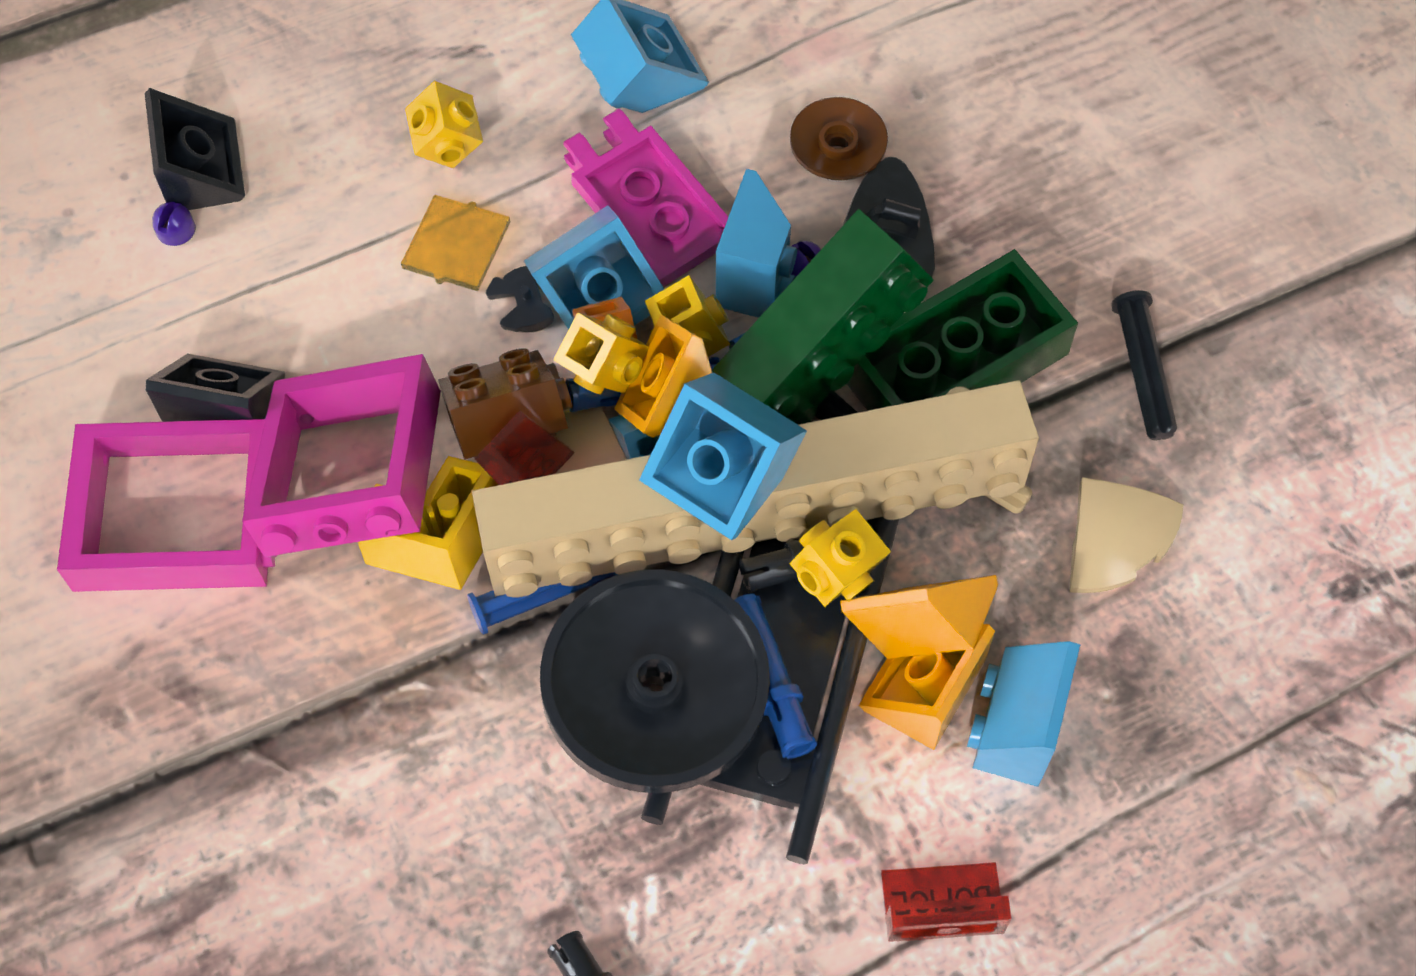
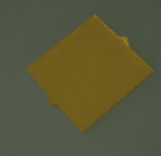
(455, 242)

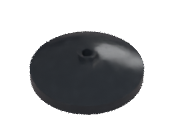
(663, 633)

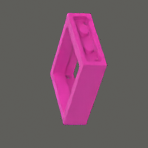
(333, 398)
(85, 498)

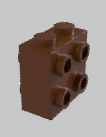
(490, 395)

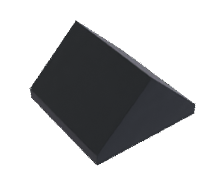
(193, 152)
(211, 390)

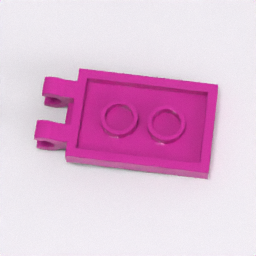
(651, 194)

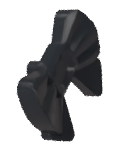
(530, 312)

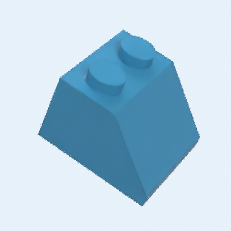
(637, 56)
(754, 251)
(593, 266)
(721, 454)
(1024, 710)

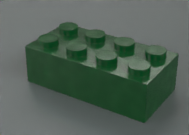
(826, 321)
(972, 335)

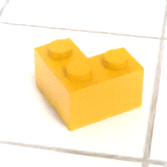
(449, 530)

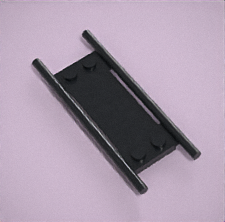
(808, 645)

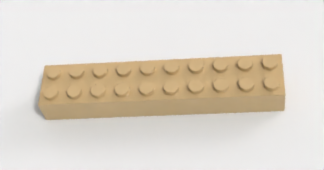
(868, 461)

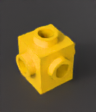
(443, 124)
(692, 310)
(602, 353)
(839, 558)

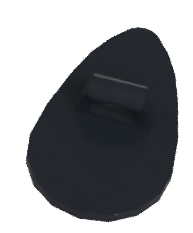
(898, 207)

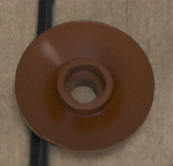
(842, 124)

